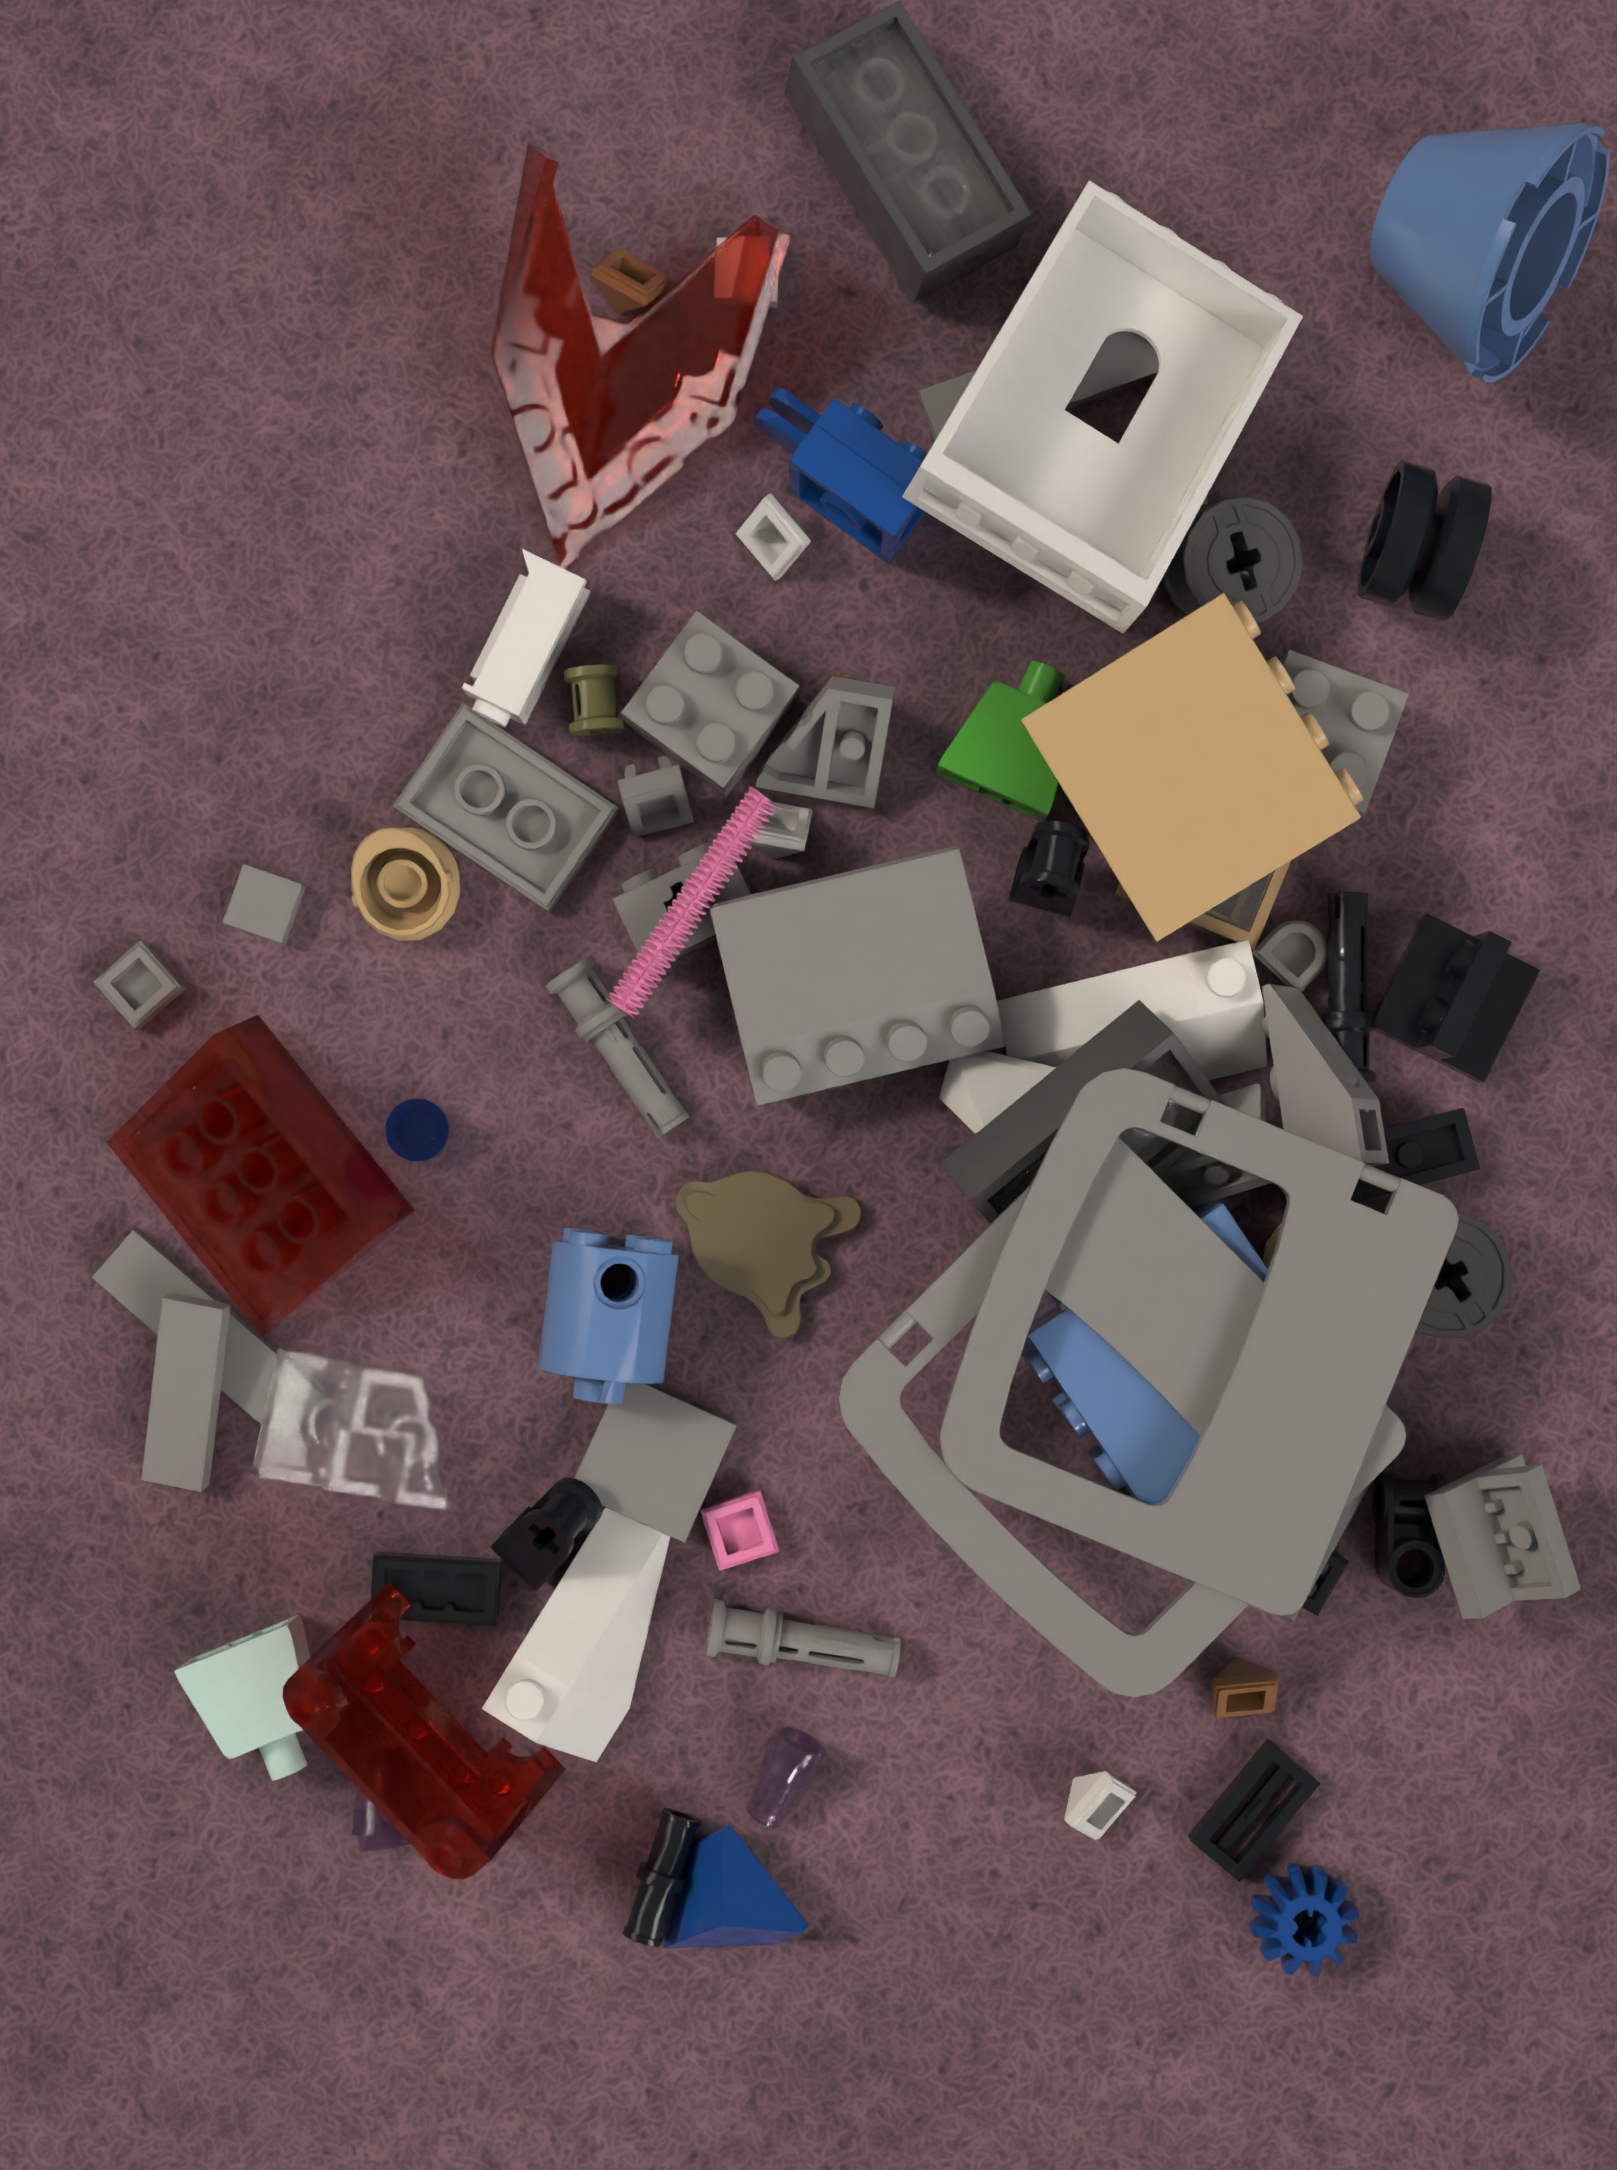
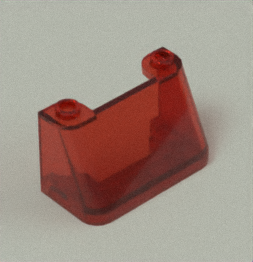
(408, 1749)

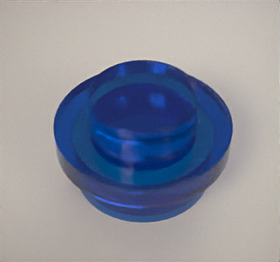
(417, 1130)

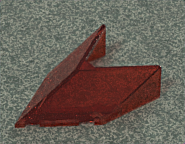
(610, 402)

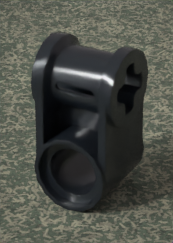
(1051, 867)
(1406, 1528)
(548, 1531)

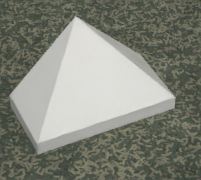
(987, 1084)

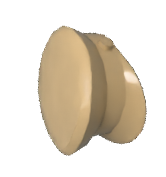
(405, 883)

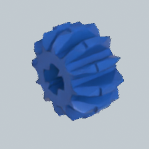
(1321, 1901)

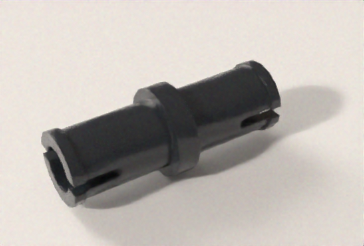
(661, 1877)

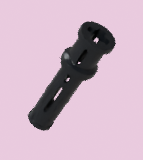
(1347, 976)

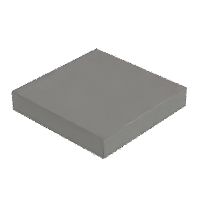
(655, 1459)

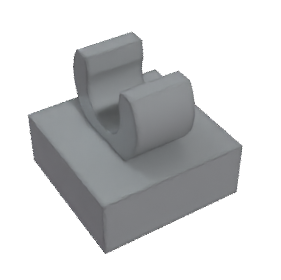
(655, 798)

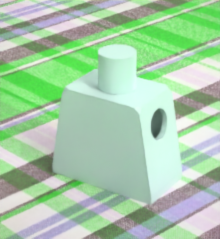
(242, 1690)

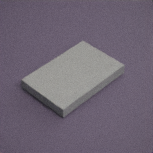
(506, 807)

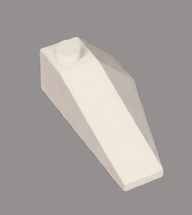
(1201, 996)

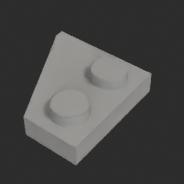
(834, 745)

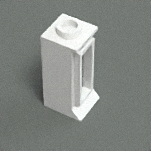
(526, 642)

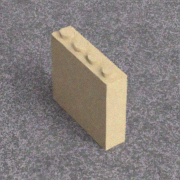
(1193, 766)

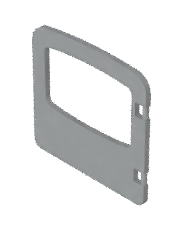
(1175, 1311)
(1306, 1380)

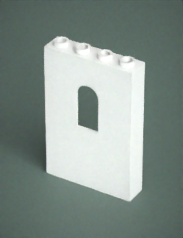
(1054, 491)

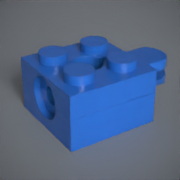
(847, 469)

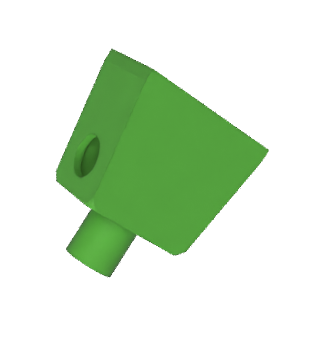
(996, 751)

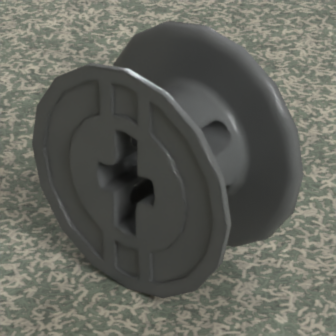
(1265, 554)
(1476, 1283)

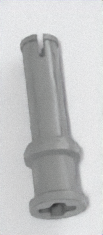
(606, 1028)
(772, 1637)

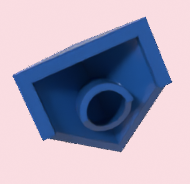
(729, 1898)

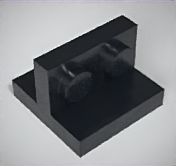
(1455, 996)

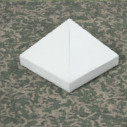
(773, 536)
(785, 832)
(1097, 1802)

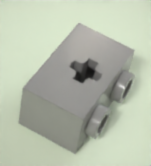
(649, 896)

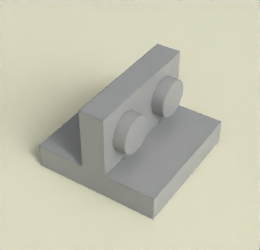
(1501, 1537)

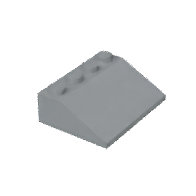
(857, 975)

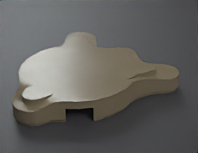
(761, 1239)

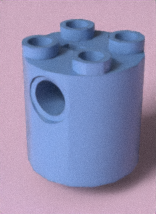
(614, 1334)

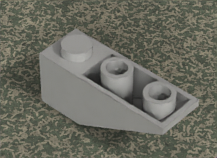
(1317, 1082)

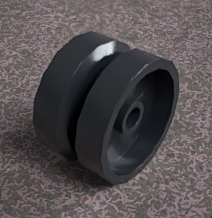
(1424, 540)

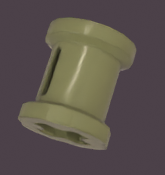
(594, 700)

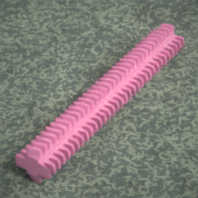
(691, 902)

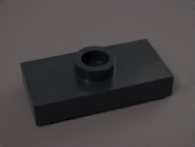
(442, 1586)

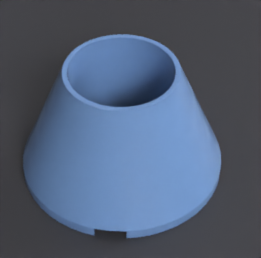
(1486, 233)

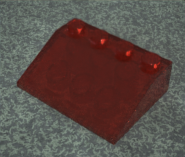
(259, 1173)

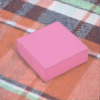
(739, 1529)

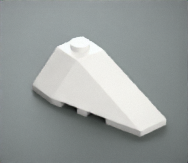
(587, 1645)

